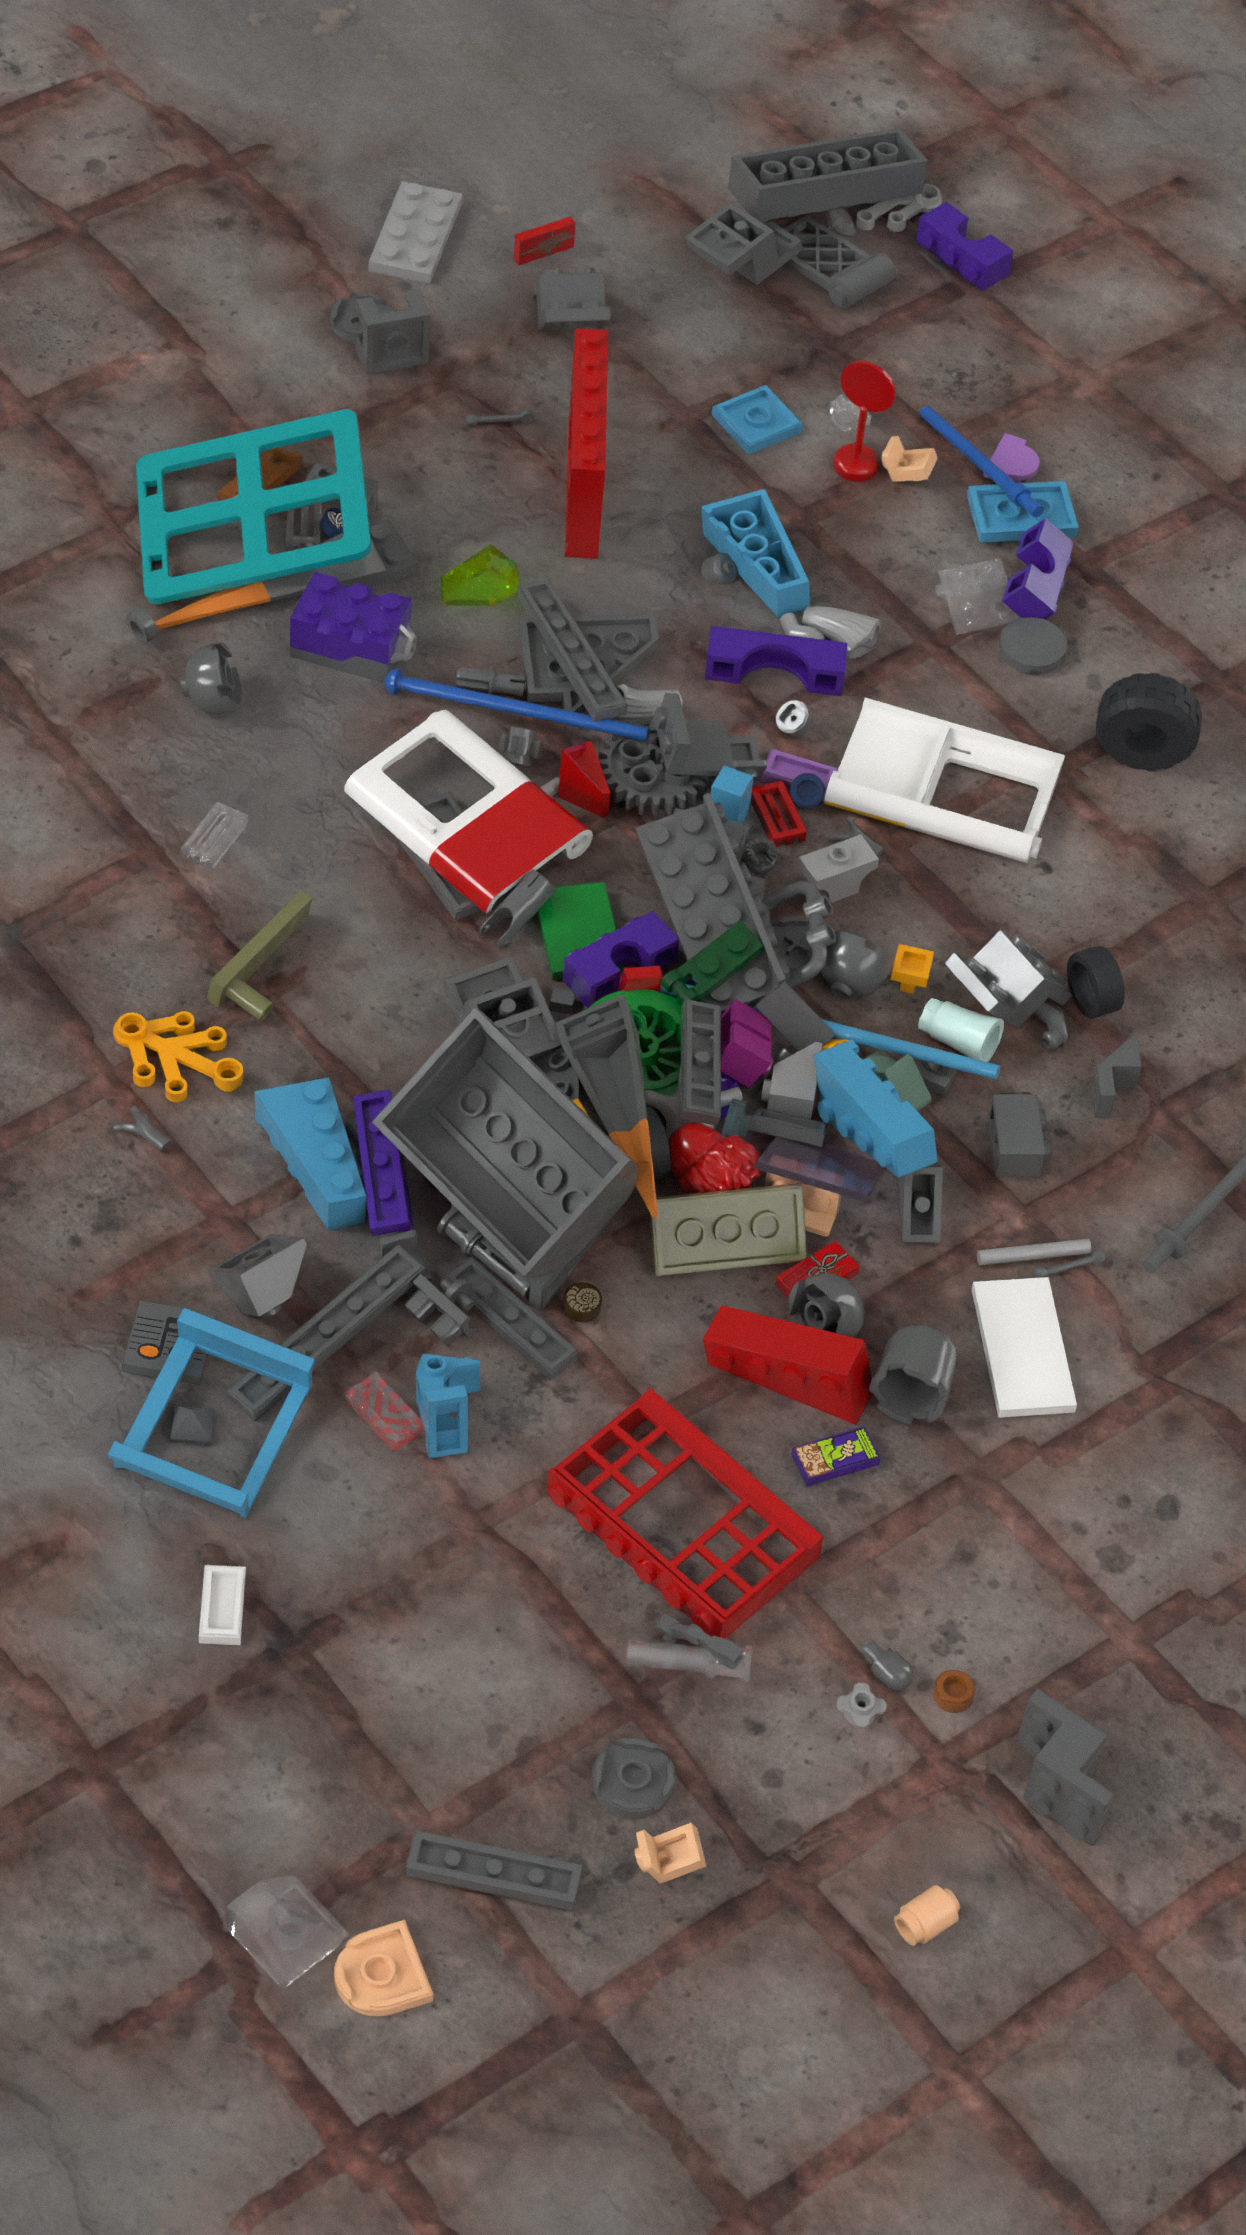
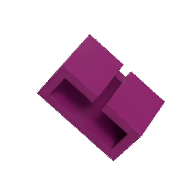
(745, 1043)

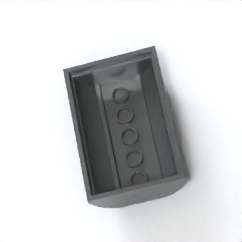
(509, 1148)

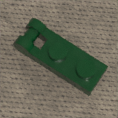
(714, 964)

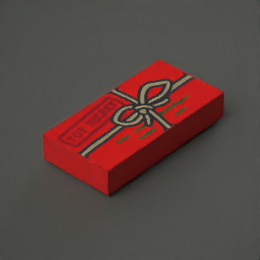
(544, 240)
(828, 1260)

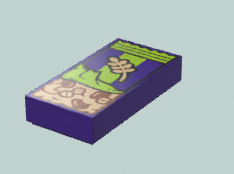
(835, 1456)

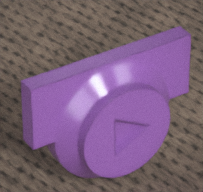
(1015, 458)

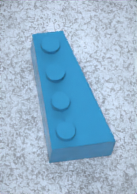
(313, 1141)

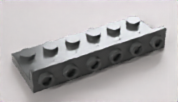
(709, 894)

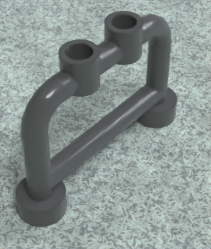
(819, 935)

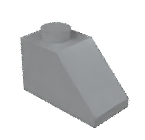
(793, 1083)

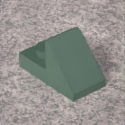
(903, 1076)

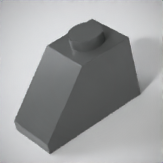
(921, 1204)

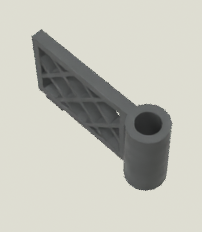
(854, 279)

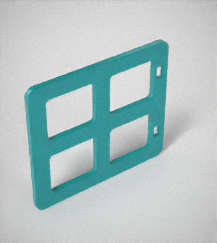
(253, 506)

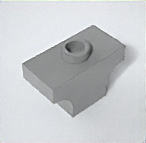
(839, 867)

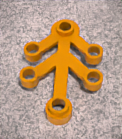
(176, 1050)

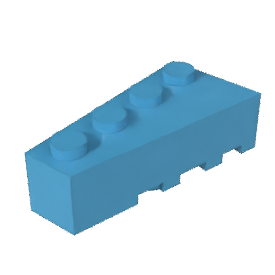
(759, 546)
(871, 1111)

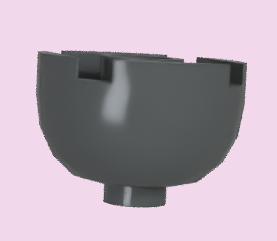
(211, 680)
(854, 968)
(827, 1304)

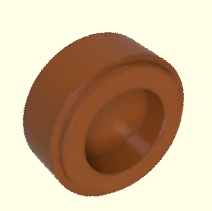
(954, 1691)

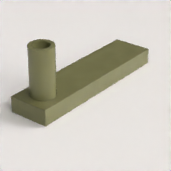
(231, 978)

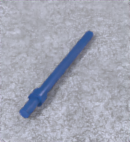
(1015, 492)

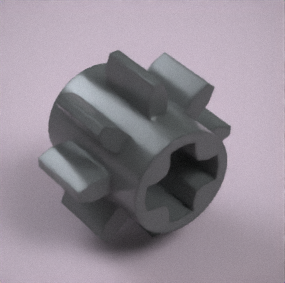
(520, 746)

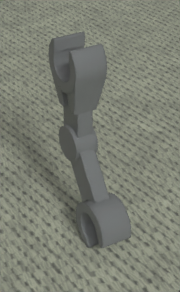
(723, 1650)

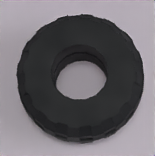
(1148, 721)

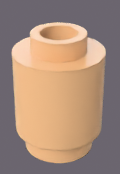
(927, 1915)

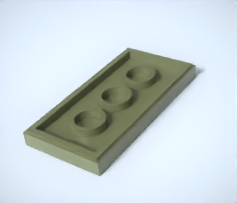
(729, 1229)

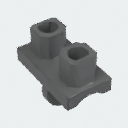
(453, 1320)

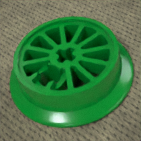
(662, 1013)

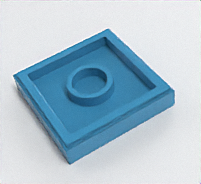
(757, 419)

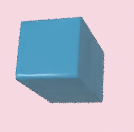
(734, 792)

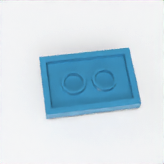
(1002, 520)

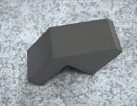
(1117, 1071)

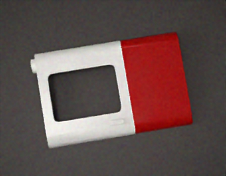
(490, 842)

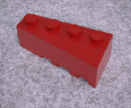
(793, 1360)

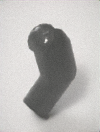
(1057, 1029)

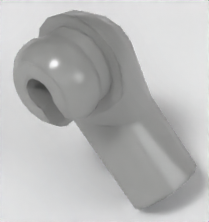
(792, 628)

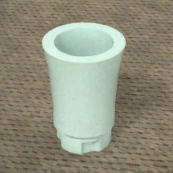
(962, 1029)

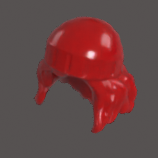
(710, 1162)

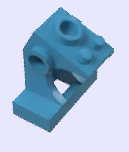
(443, 1389)

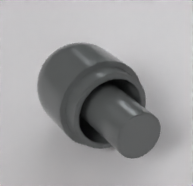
(889, 1666)

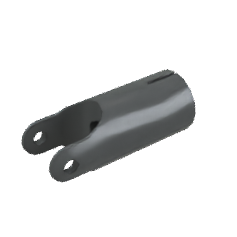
(520, 905)

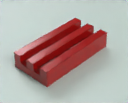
(784, 834)

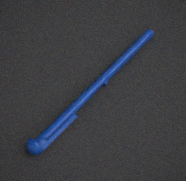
(395, 681)

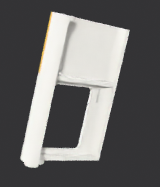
(898, 764)

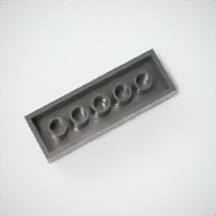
(827, 174)

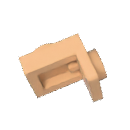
(907, 464)
(670, 1853)

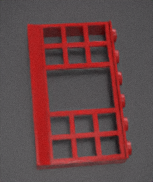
(586, 443)
(644, 1558)

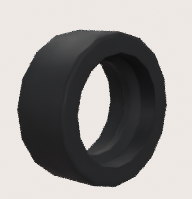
(1095, 982)

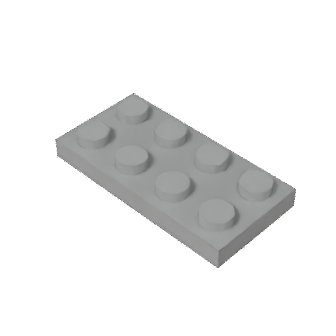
(415, 232)

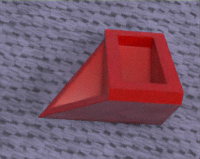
(583, 779)

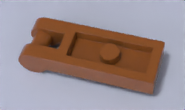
(272, 474)

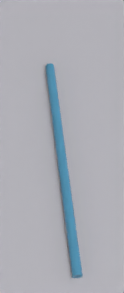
(904, 1047)

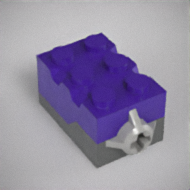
(351, 628)

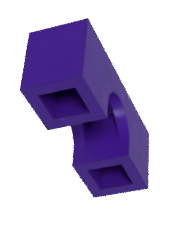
(979, 261)
(1037, 587)
(640, 943)

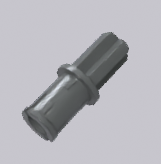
(490, 681)

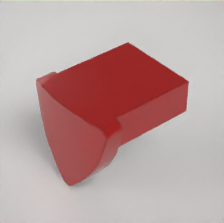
(641, 978)

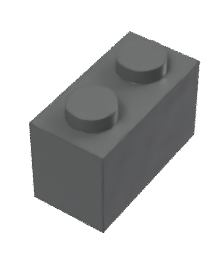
(1017, 1135)

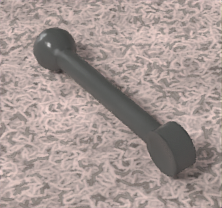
(525, 416)
(1098, 1258)

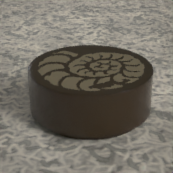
(582, 1302)

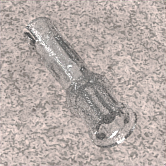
(684, 1658)

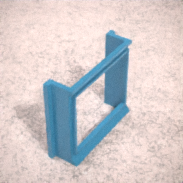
(241, 1349)

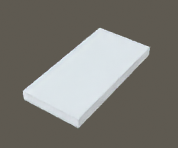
(1023, 1347)

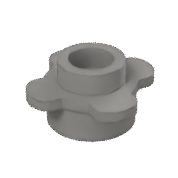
(861, 1716)

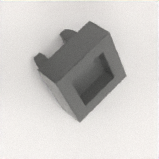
(936, 1077)

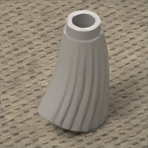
(844, 626)
(641, 704)

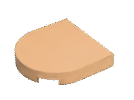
(382, 1972)

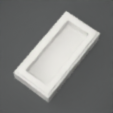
(222, 1605)

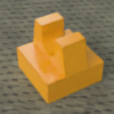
(912, 967)

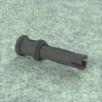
(473, 1244)

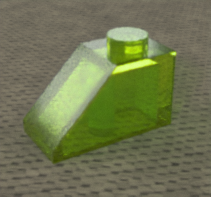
(481, 580)

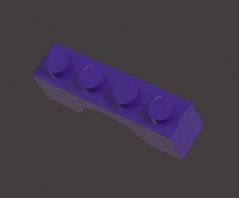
(814, 661)

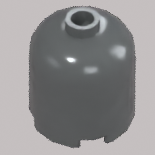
(915, 1373)

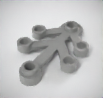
(897, 220)

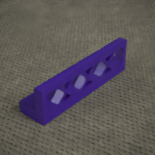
(382, 1169)

